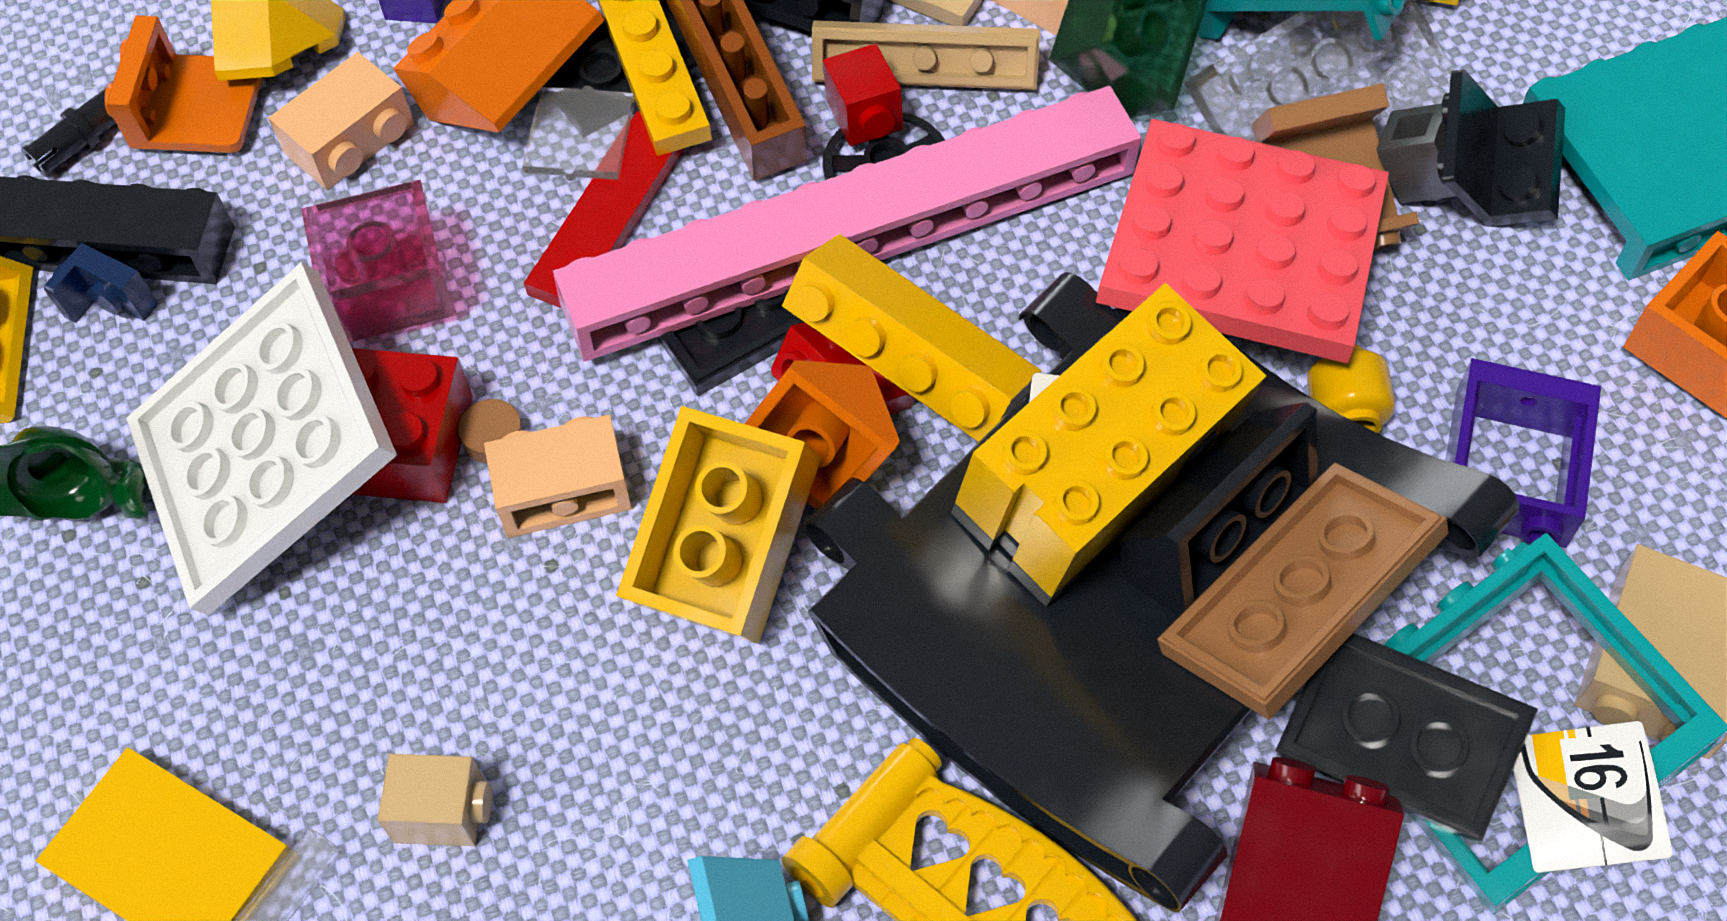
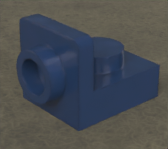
(97, 278)

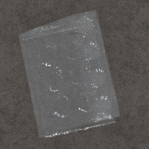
(1320, 57)

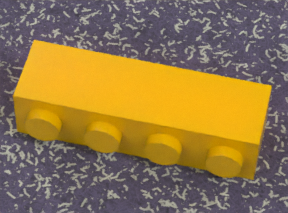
(908, 336)

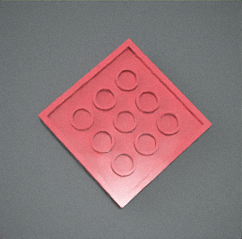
(1249, 238)

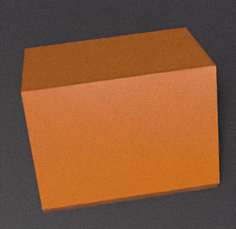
(837, 415)

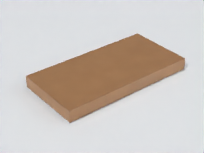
(1302, 589)

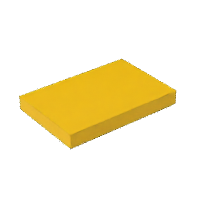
(161, 848)

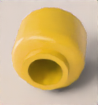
(1356, 389)

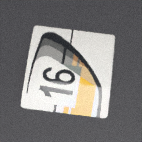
(1591, 798)

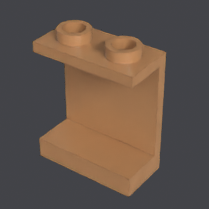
(1341, 130)

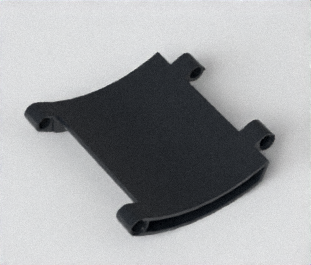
(1073, 701)

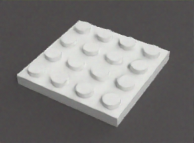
(258, 439)

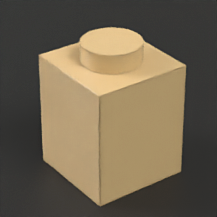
(434, 800)

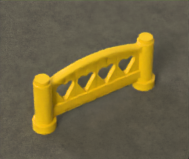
(873, 840)

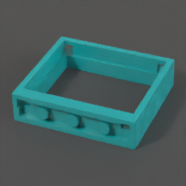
(1470, 606)

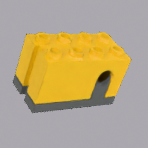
(1105, 442)

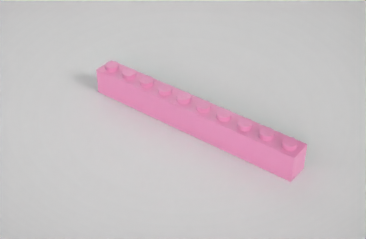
(878, 206)

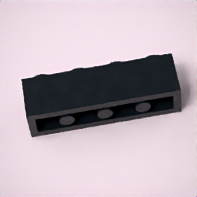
(146, 227)

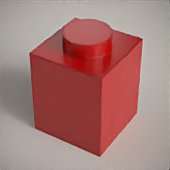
(863, 94)

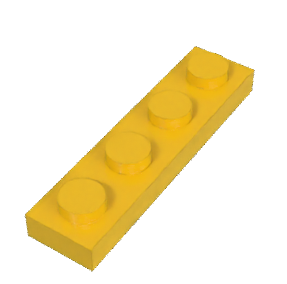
(656, 74)

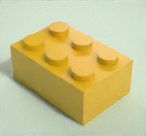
(719, 524)

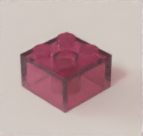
(380, 260)

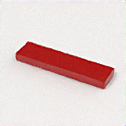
(604, 211)

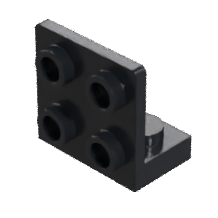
(1502, 157)

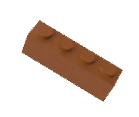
(744, 83)

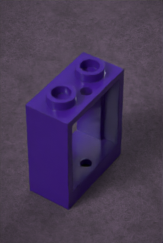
(1557, 408)

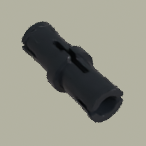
(74, 132)

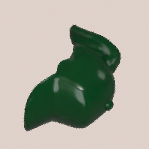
(66, 477)

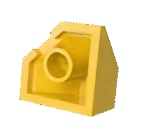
(264, 35)

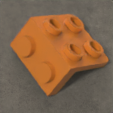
(175, 98)

